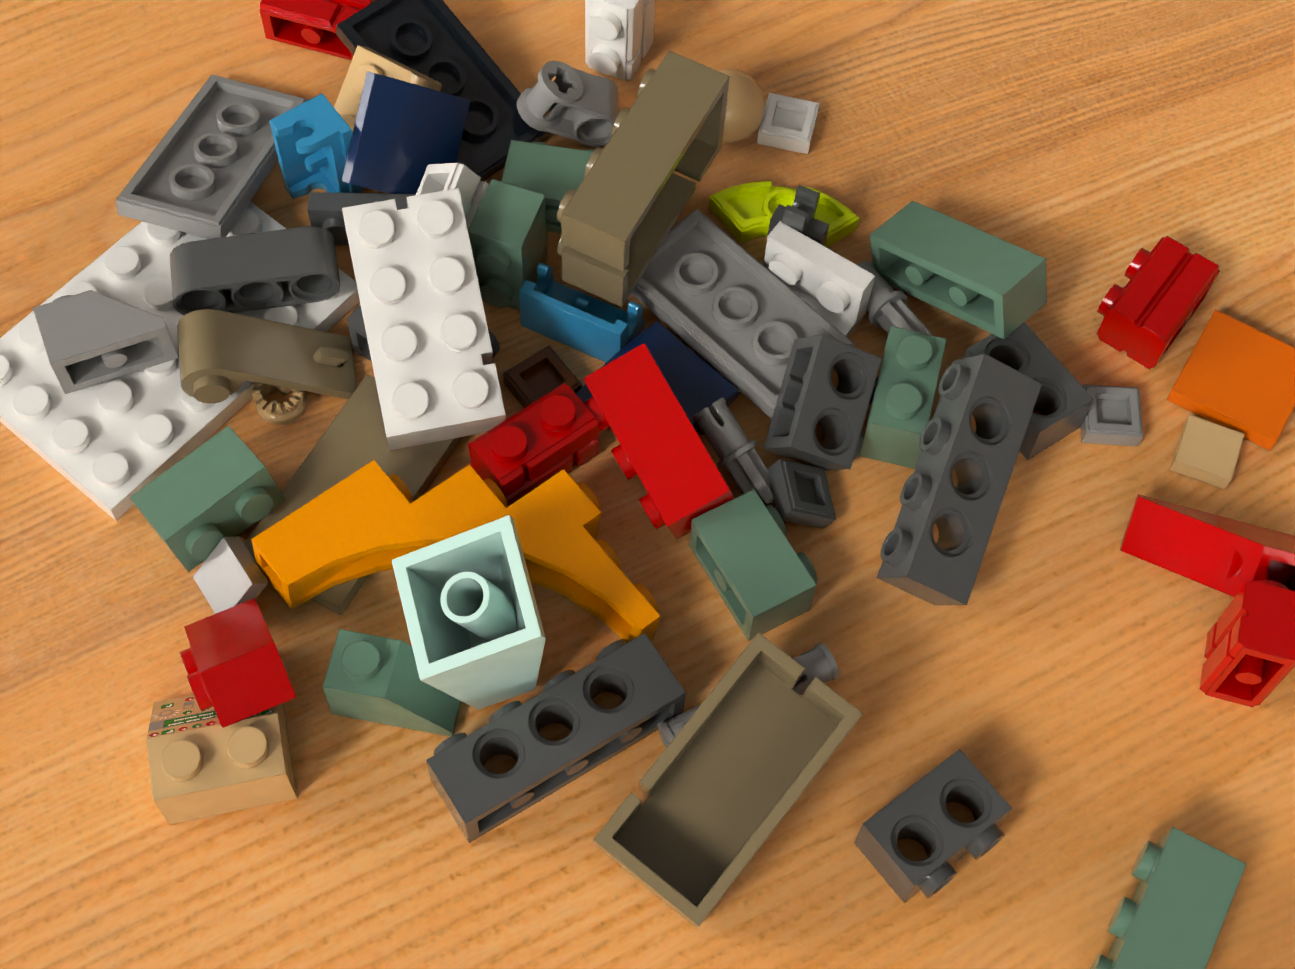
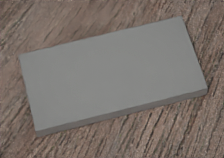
(209, 160)
(729, 307)

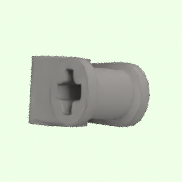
(577, 103)

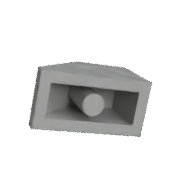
(100, 339)

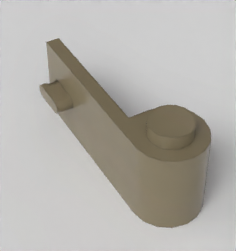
(228, 348)

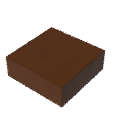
(539, 376)

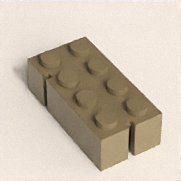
(630, 185)
(726, 780)

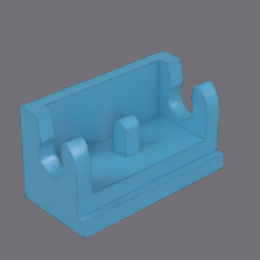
(312, 148)
(577, 317)

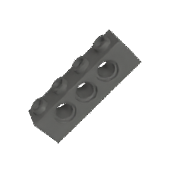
(983, 461)
(486, 799)

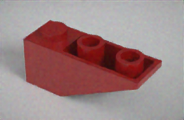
(1208, 546)

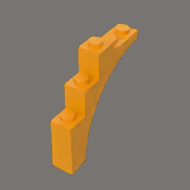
(374, 519)

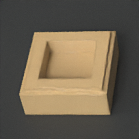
(1207, 452)

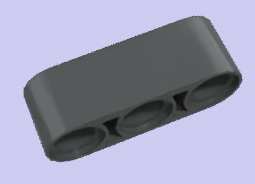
(255, 271)

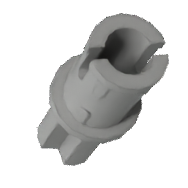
(890, 306)
(735, 450)

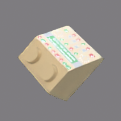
(215, 769)

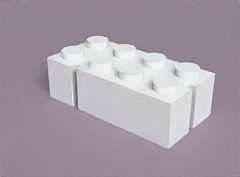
(424, 319)

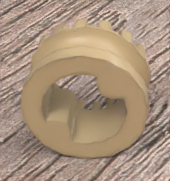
(273, 411)

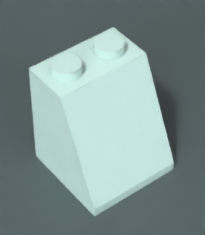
(473, 614)

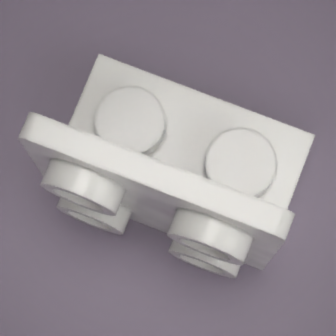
(819, 276)

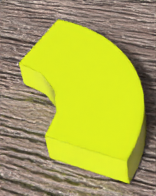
(749, 207)

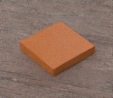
(1239, 380)

